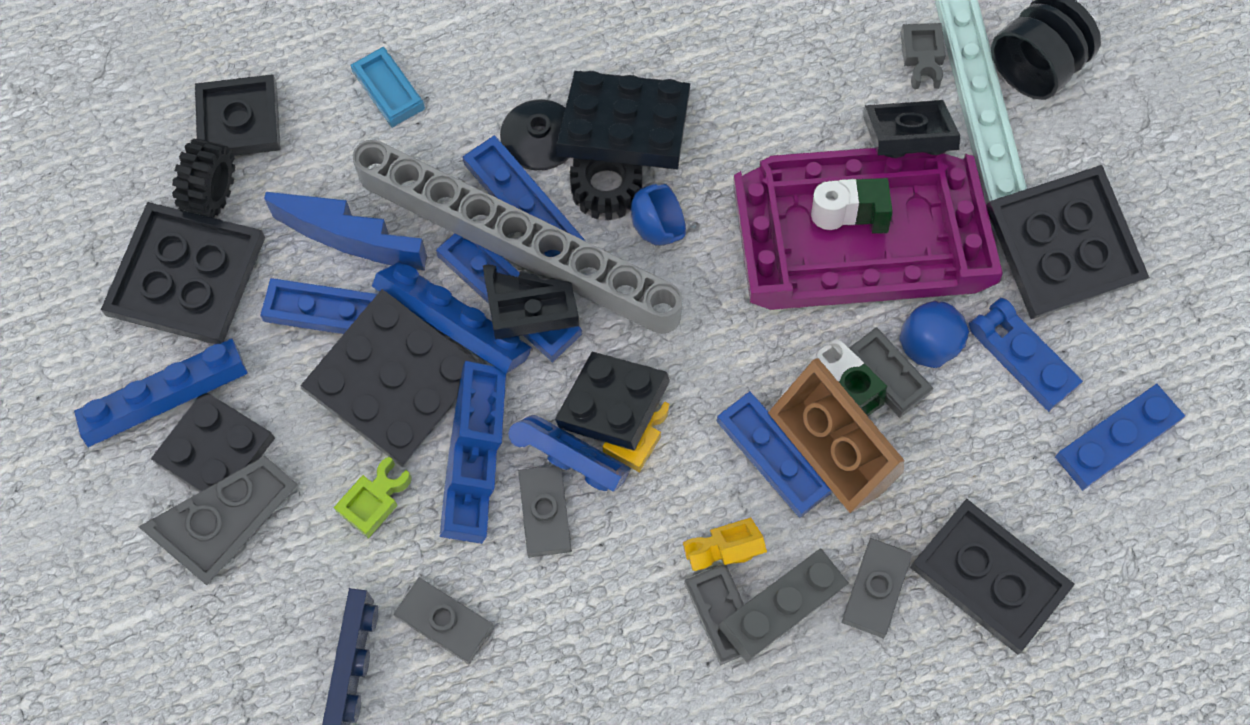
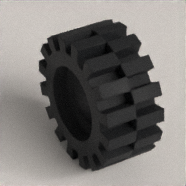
(203, 177)
(604, 201)

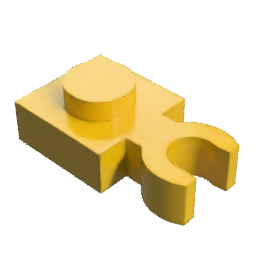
(647, 443)
(729, 543)

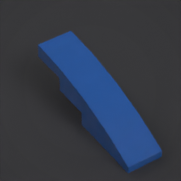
(333, 225)
(473, 453)

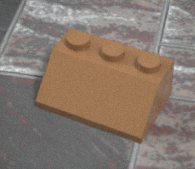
(837, 437)

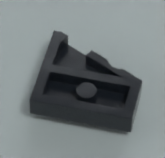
(528, 303)

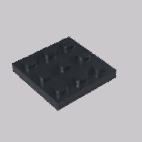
(624, 120)
(1066, 241)
(183, 273)
(389, 377)

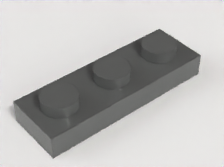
(783, 605)

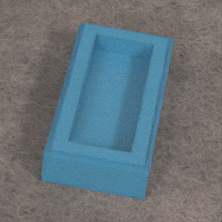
(387, 87)

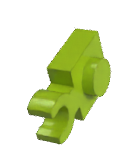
(368, 502)

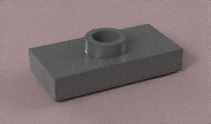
(904, 383)
(544, 511)
(877, 588)
(714, 600)
(444, 620)

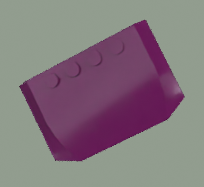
(934, 244)

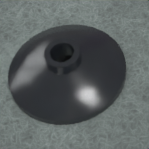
(530, 147)

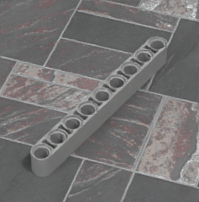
(525, 251)

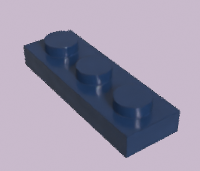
(351, 659)

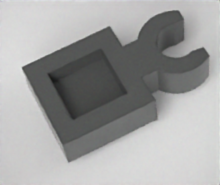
(925, 50)

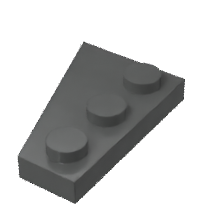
(220, 519)

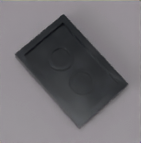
(992, 576)

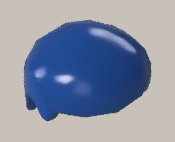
(658, 215)
(934, 334)

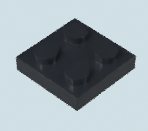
(239, 114)
(911, 128)
(613, 400)
(211, 443)

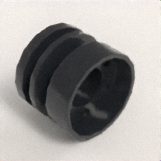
(1045, 47)

